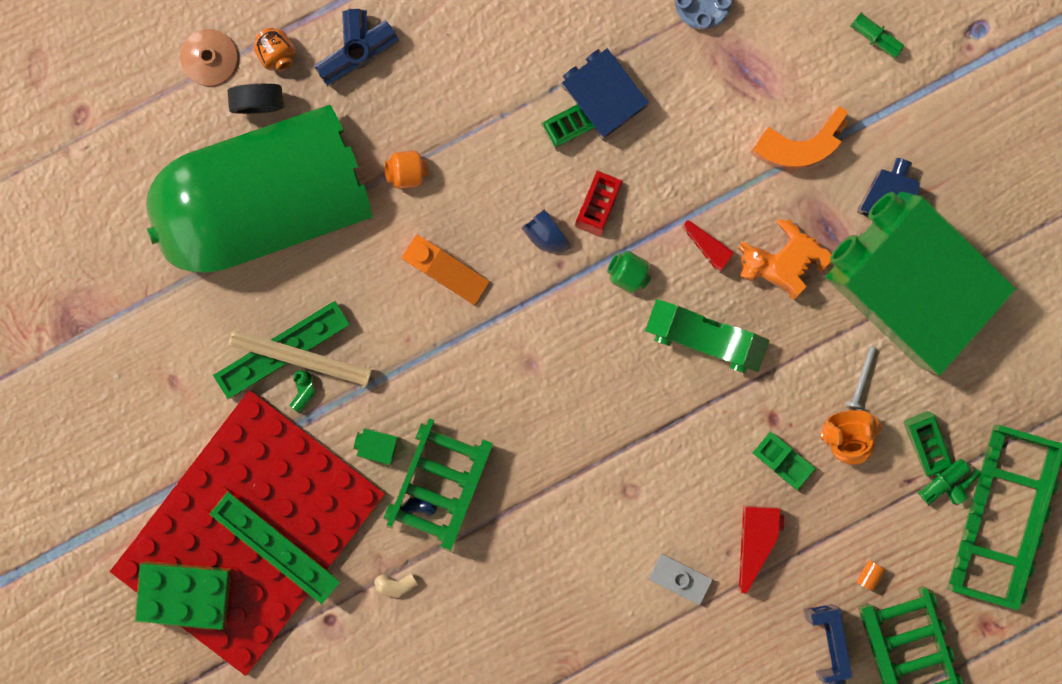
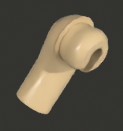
(395, 588)

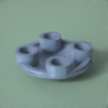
(703, 13)

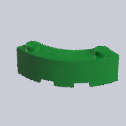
(709, 337)

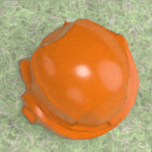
(851, 435)

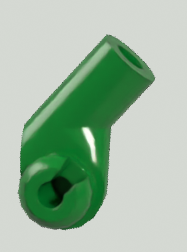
(305, 389)

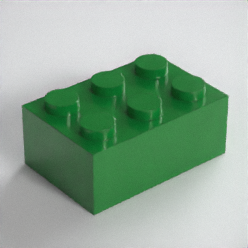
(183, 595)

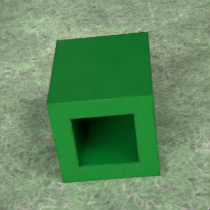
(376, 445)

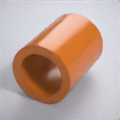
(871, 575)

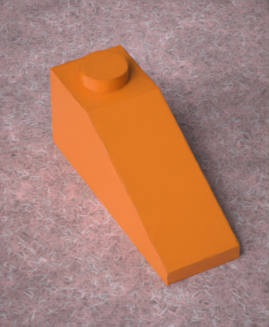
(445, 269)

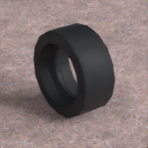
(255, 98)

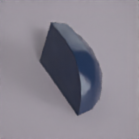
(546, 234)

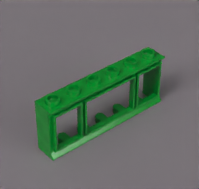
(1032, 536)

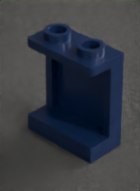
(604, 92)
(831, 618)

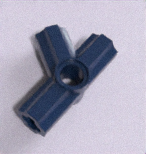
(356, 36)

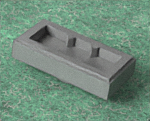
(680, 579)

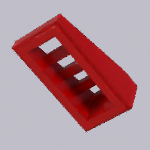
(590, 225)
(711, 248)

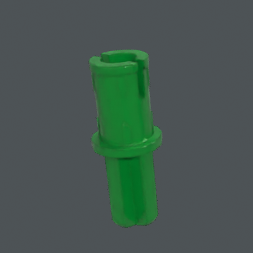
(877, 35)
(944, 481)

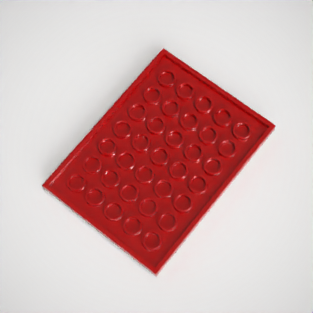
(285, 481)

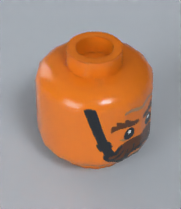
(274, 49)

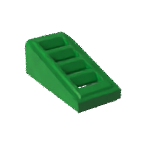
(552, 134)
(919, 421)

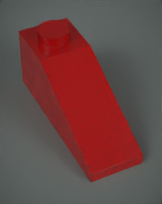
(758, 537)

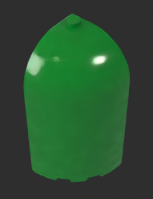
(256, 194)

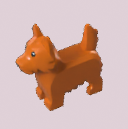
(789, 264)

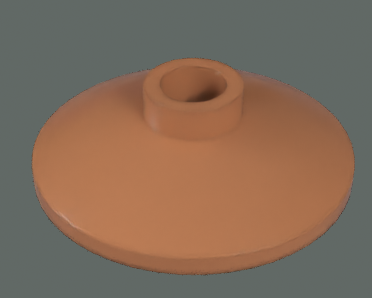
(212, 71)

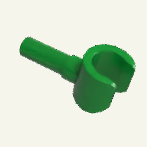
(958, 494)

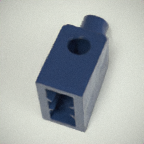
(888, 182)

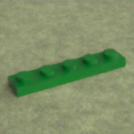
(302, 335)
(275, 547)

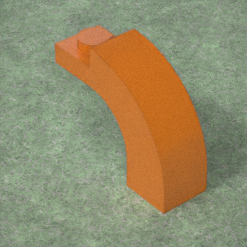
(790, 154)

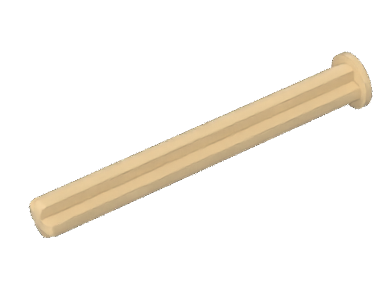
(300, 357)

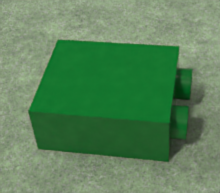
(918, 280)

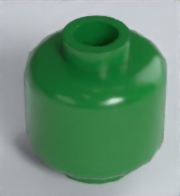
(629, 272)

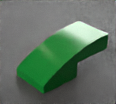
(784, 461)

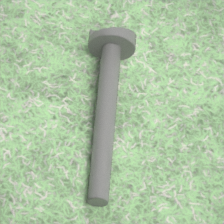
(862, 380)

